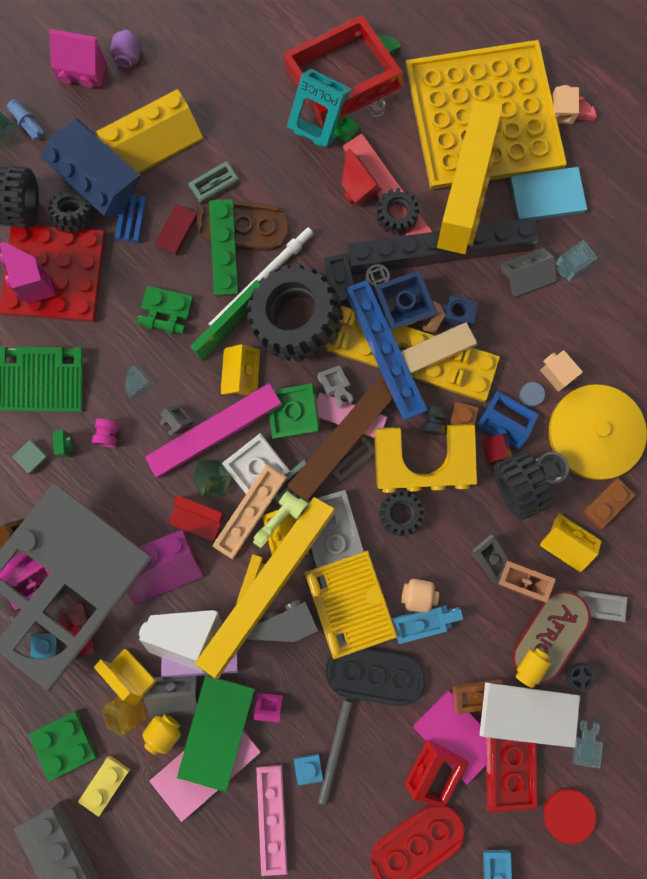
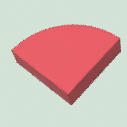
(586, 112)

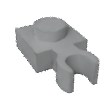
(335, 383)

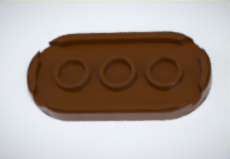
(256, 226)

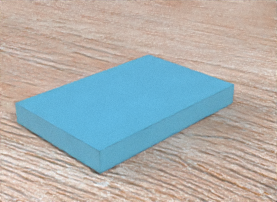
(548, 194)

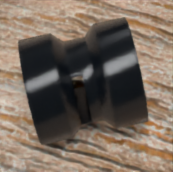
(434, 421)

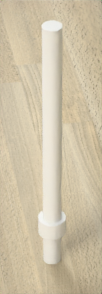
(293, 247)

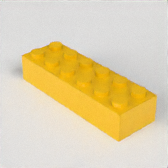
(471, 177)

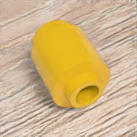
(533, 667)

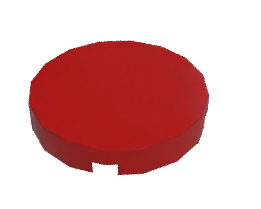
(569, 816)

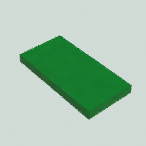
(215, 733)

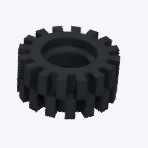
(401, 198)
(74, 220)
(415, 508)

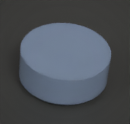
(532, 394)

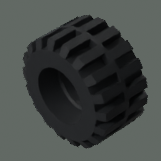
(18, 196)
(523, 485)

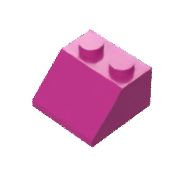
(76, 59)

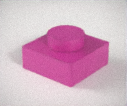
(268, 707)

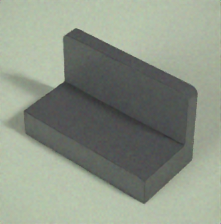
(530, 271)
(172, 696)

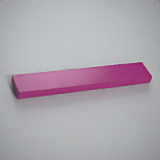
(213, 431)

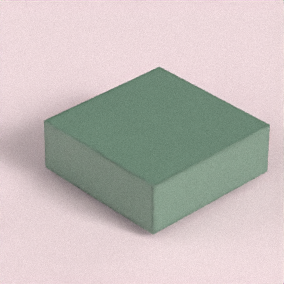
(30, 457)

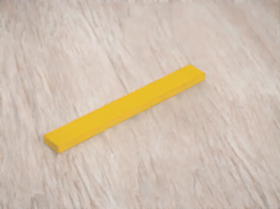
(264, 589)

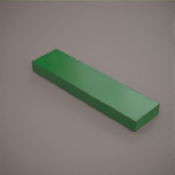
(224, 324)

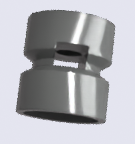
(553, 467)

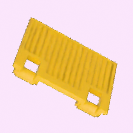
(351, 604)

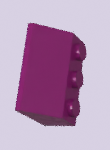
(170, 567)

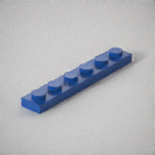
(385, 350)

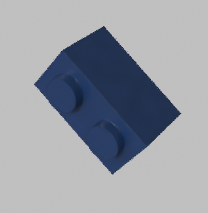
(404, 300)

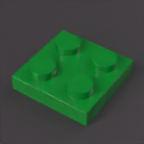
(297, 414)
(62, 745)

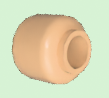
(419, 596)

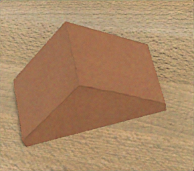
(527, 582)

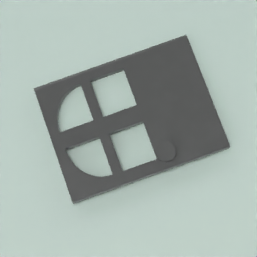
(78, 552)

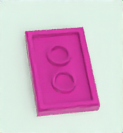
(456, 733)

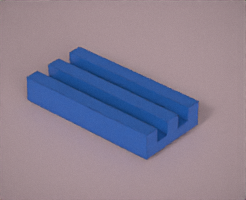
(139, 223)

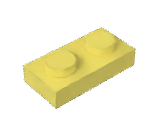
(104, 785)

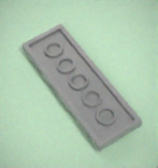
(337, 539)

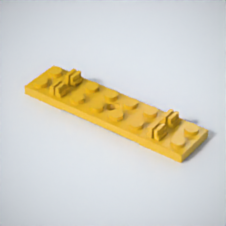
(464, 374)

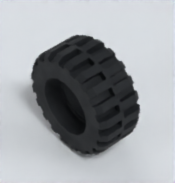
(275, 293)

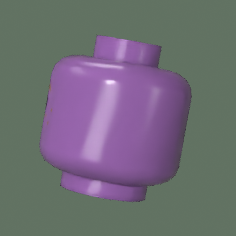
(125, 48)

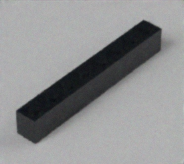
(422, 248)

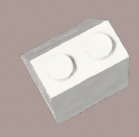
(180, 635)

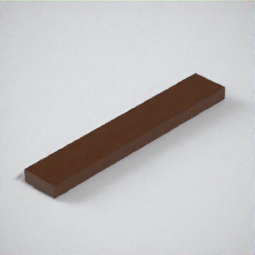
(341, 440)

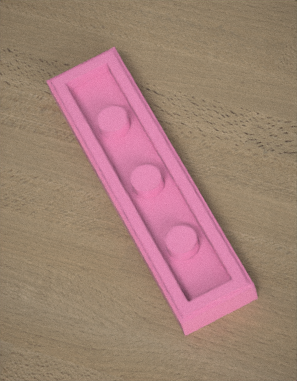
(272, 820)

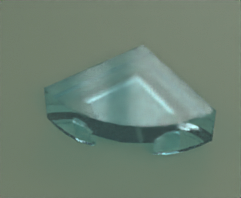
(134, 381)

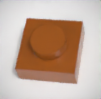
(463, 414)

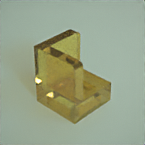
(122, 716)

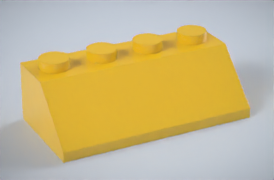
(153, 132)

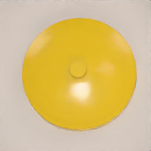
(598, 432)

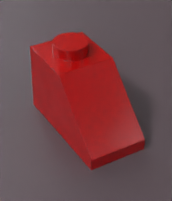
(358, 181)

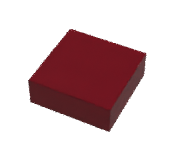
(497, 448)

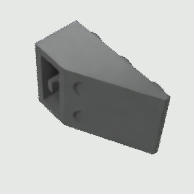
(286, 626)

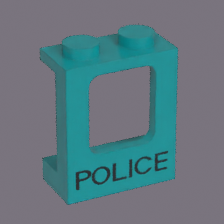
(325, 92)

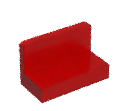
(196, 518)

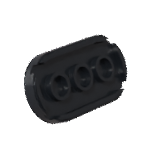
(376, 677)

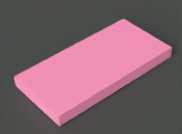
(186, 796)

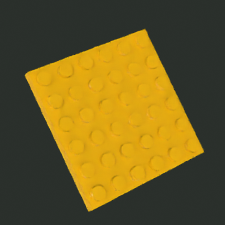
(498, 75)

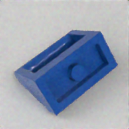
(496, 423)

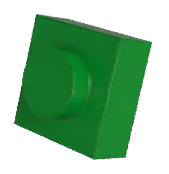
(62, 443)

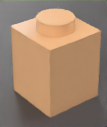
(566, 104)
(560, 370)

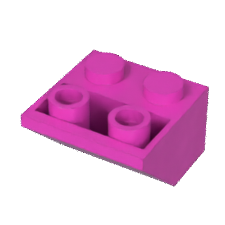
(25, 274)
(24, 575)

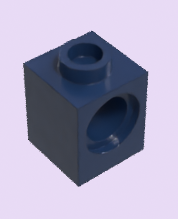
(467, 306)

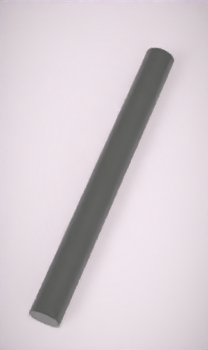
(335, 752)

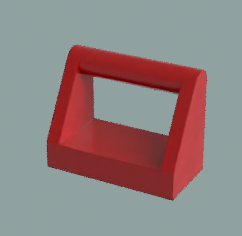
(426, 769)

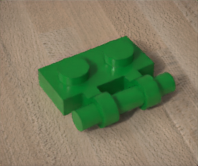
(165, 303)

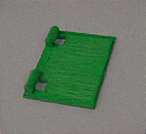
(41, 379)

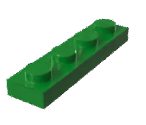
(223, 247)

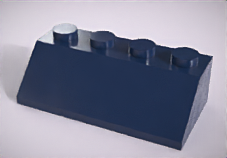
(91, 168)

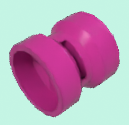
(105, 433)

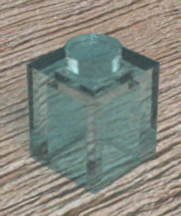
(575, 260)

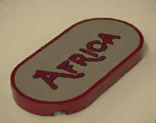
(554, 630)

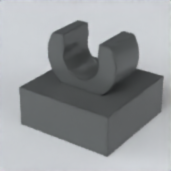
(176, 418)

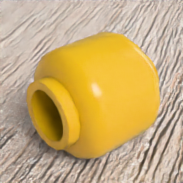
(161, 734)

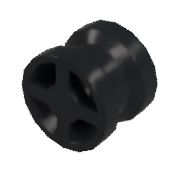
(583, 681)

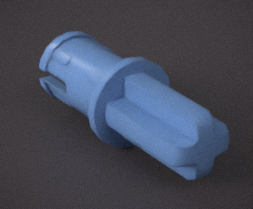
(25, 119)

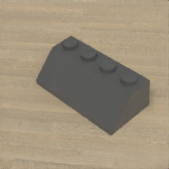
(54, 846)

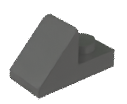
(491, 558)

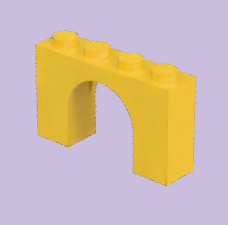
(457, 469)

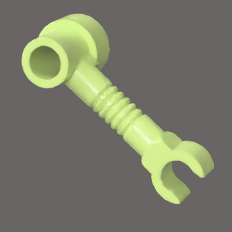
(290, 505)

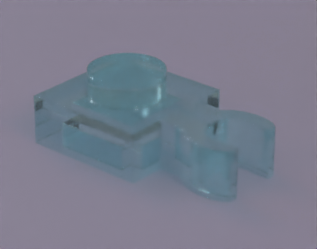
(587, 749)

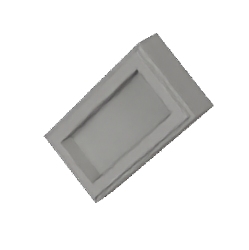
(605, 606)

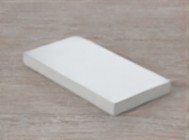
(529, 715)

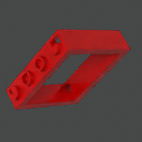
(361, 94)

